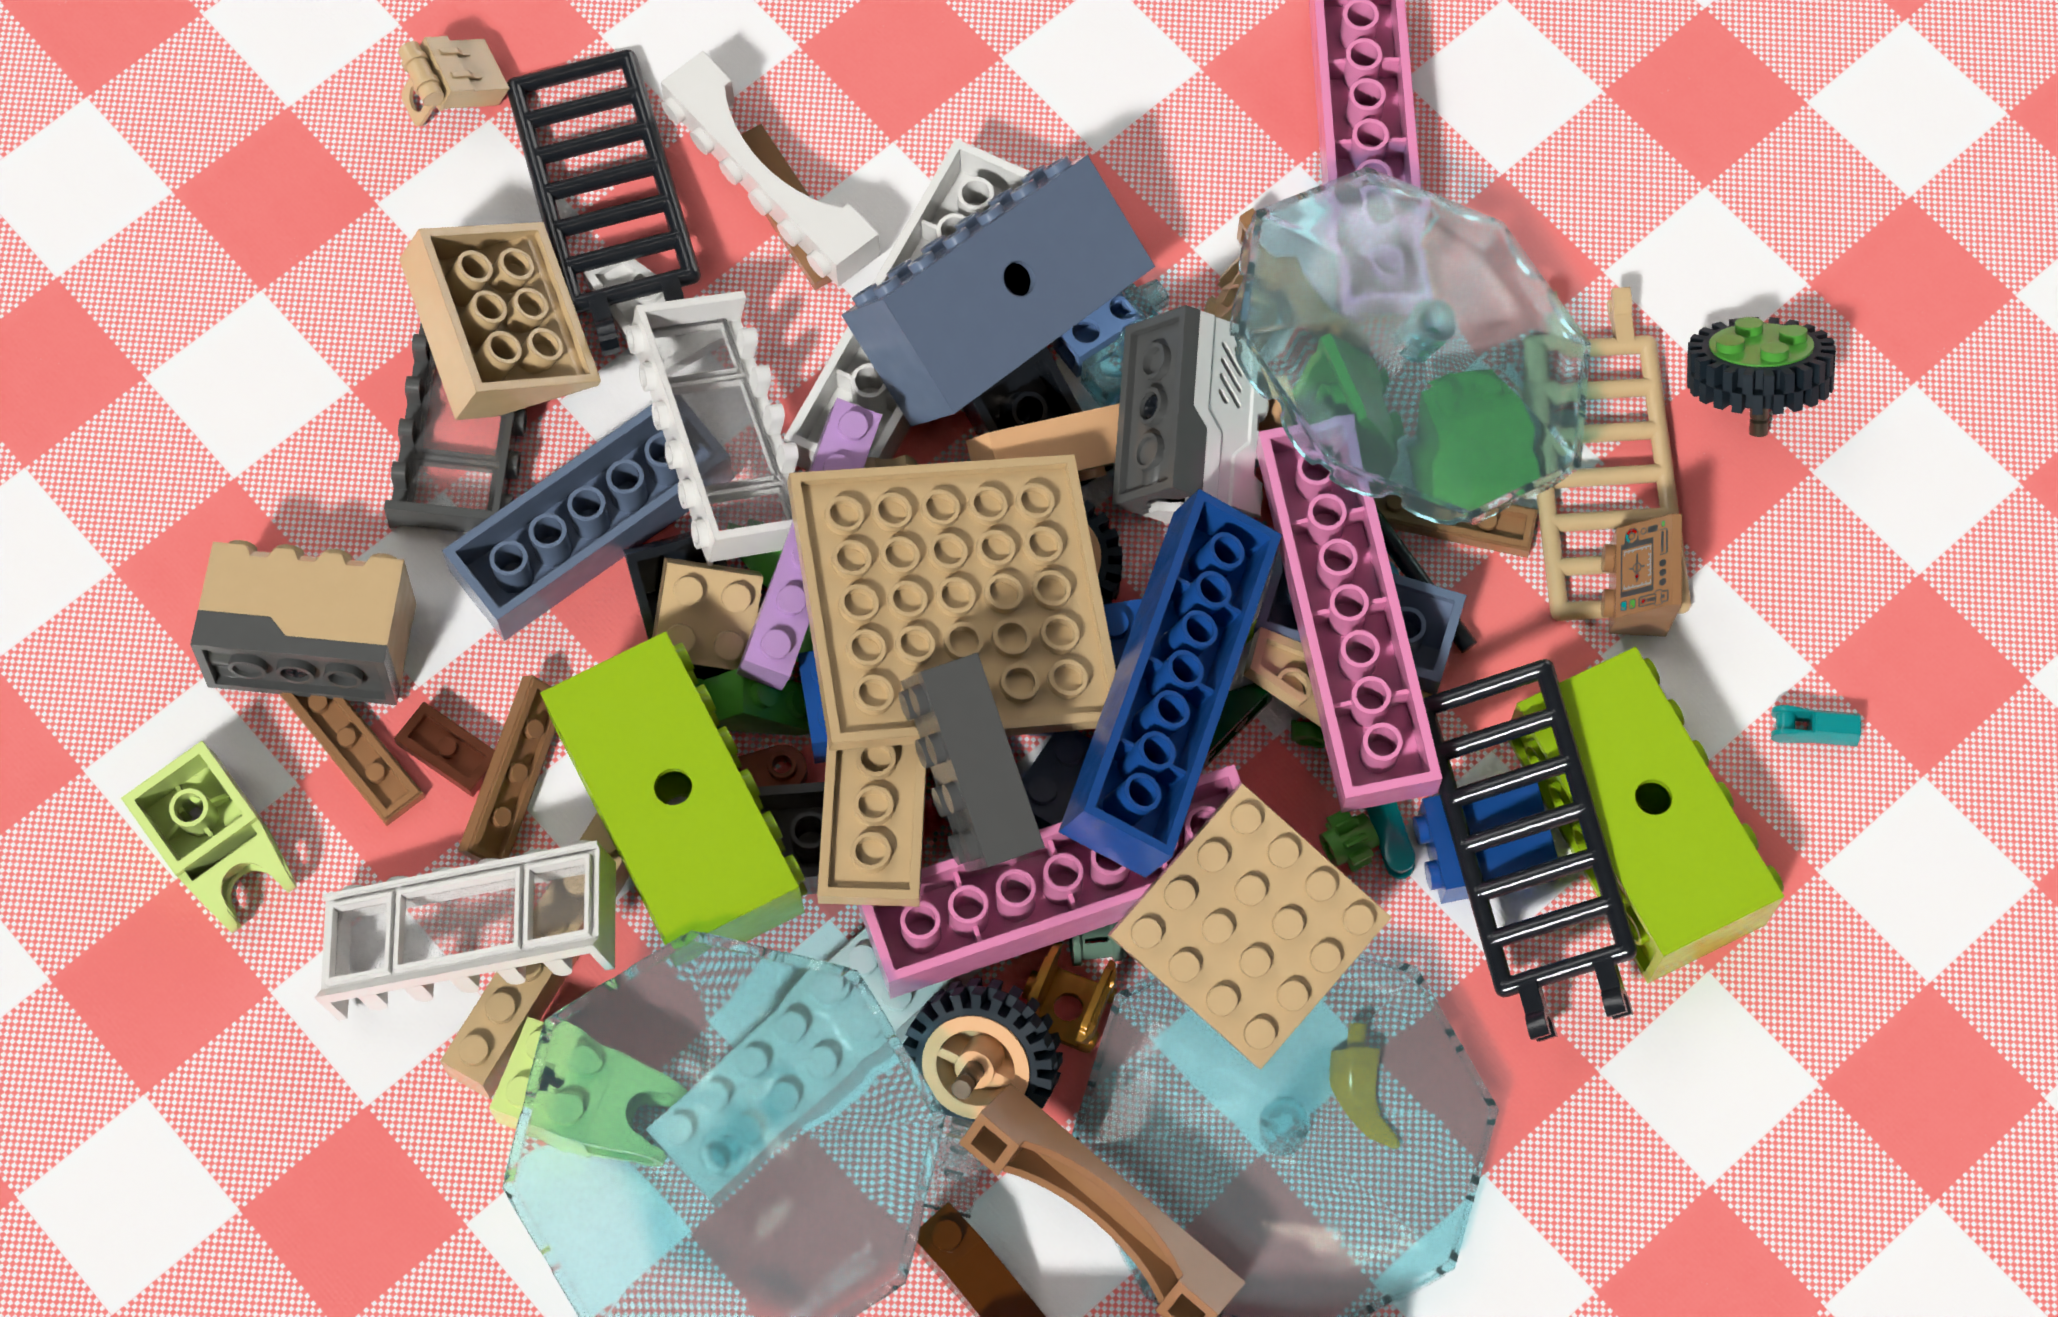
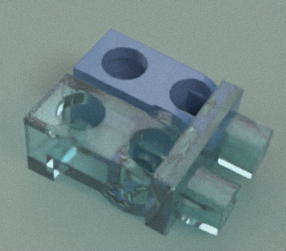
(1097, 343)

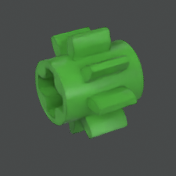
(1349, 840)

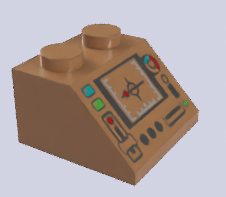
(1643, 577)

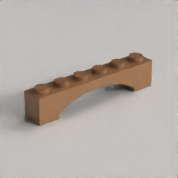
(1026, 1142)

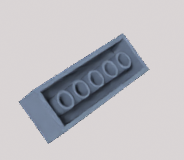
(568, 527)

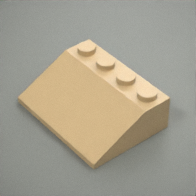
(497, 317)

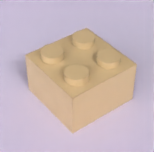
(708, 610)

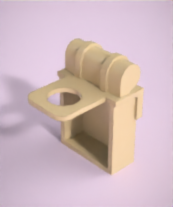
(450, 75)

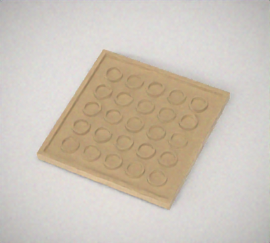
(948, 565)

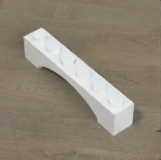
(832, 237)

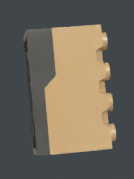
(304, 623)

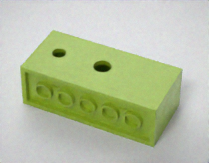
(651, 737)
(1668, 825)

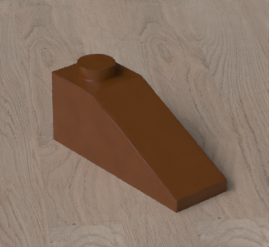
(971, 1267)

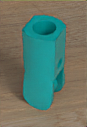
(1822, 726)
(1394, 840)

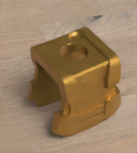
(1054, 982)

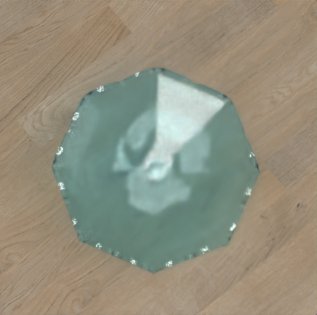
(1411, 347)
(724, 1139)
(1322, 1174)

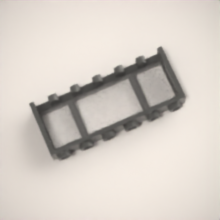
(448, 468)

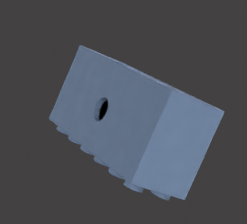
(997, 289)

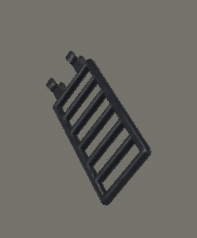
(656, 166)
(1582, 809)

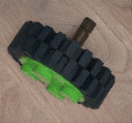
(1760, 367)

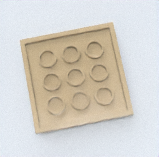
(1249, 926)

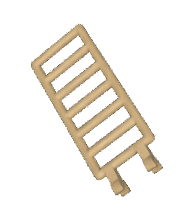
(1661, 472)

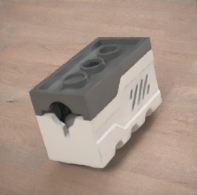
(1185, 417)

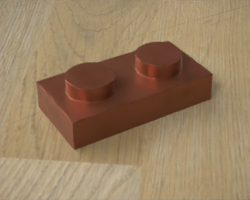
(446, 748)

